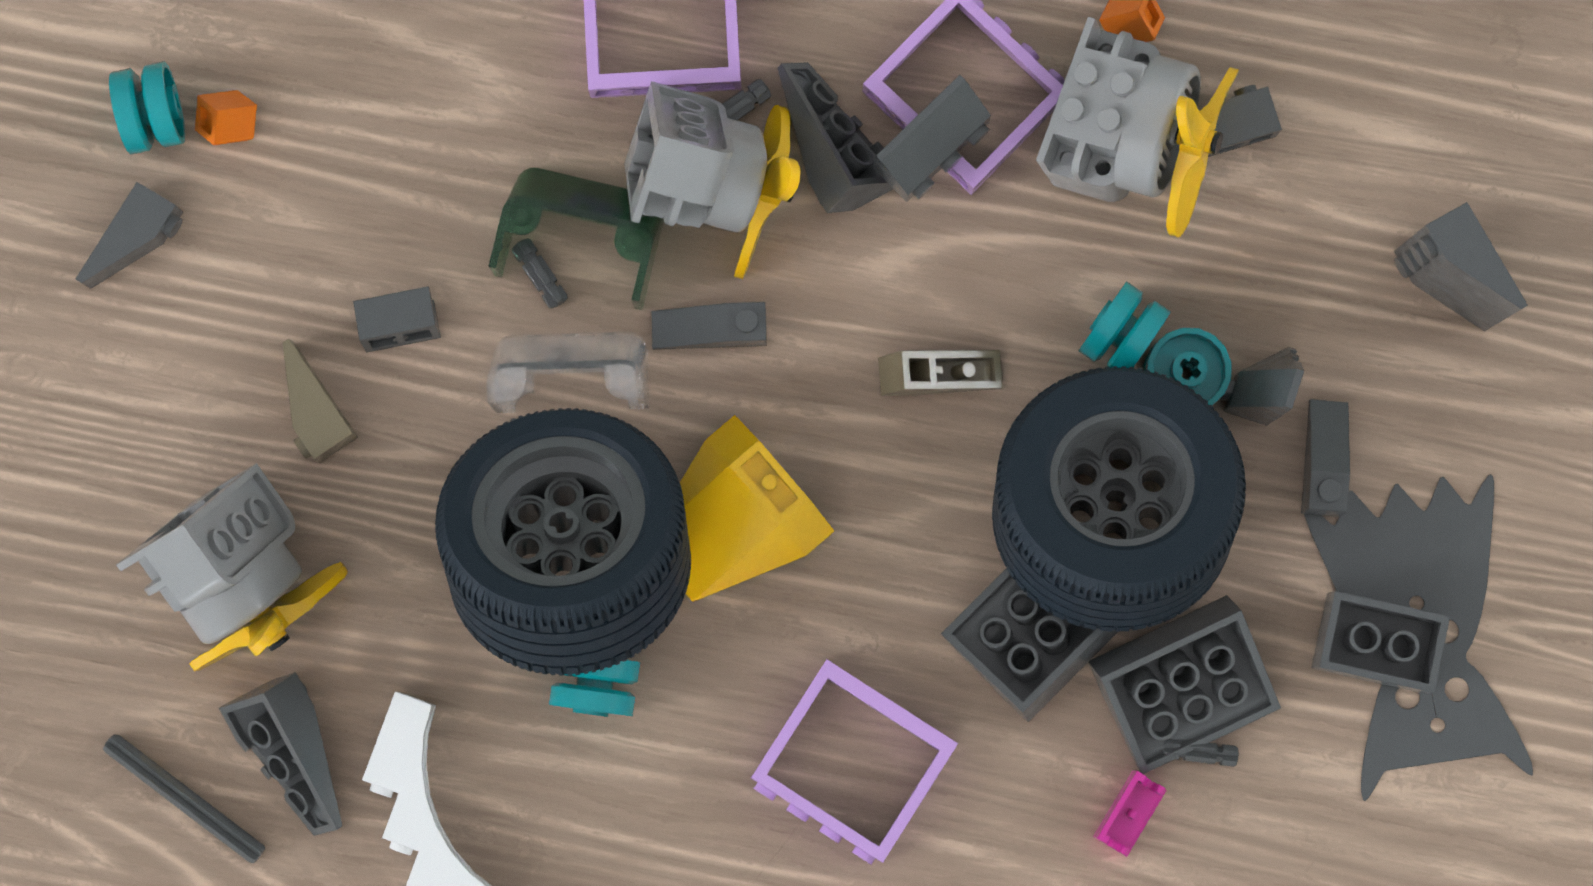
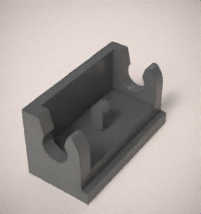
(396, 319)

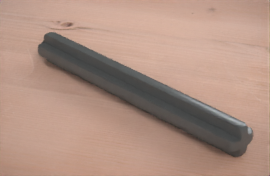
(184, 798)

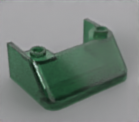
(583, 199)

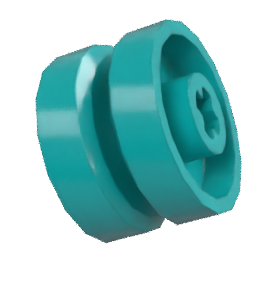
(147, 107)
(1123, 330)
(1199, 353)
(594, 691)

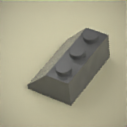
(933, 140)

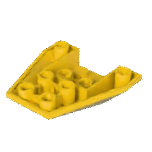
(743, 512)

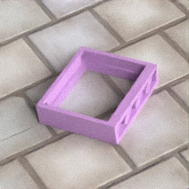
(999, 33)
(686, 79)
(831, 826)

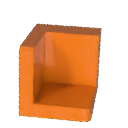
(1136, 17)
(225, 117)

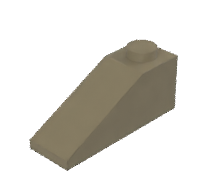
(939, 372)
(313, 411)

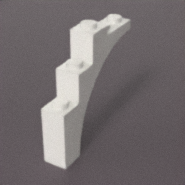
(401, 767)

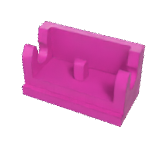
(1129, 813)

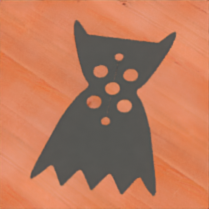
(1445, 562)

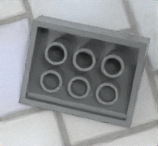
(1460, 269)
(1021, 645)
(1185, 683)

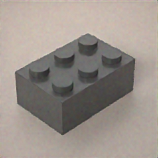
(1380, 642)

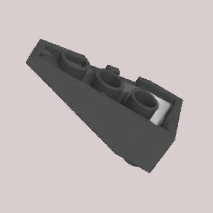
(832, 147)
(1265, 388)
(286, 737)

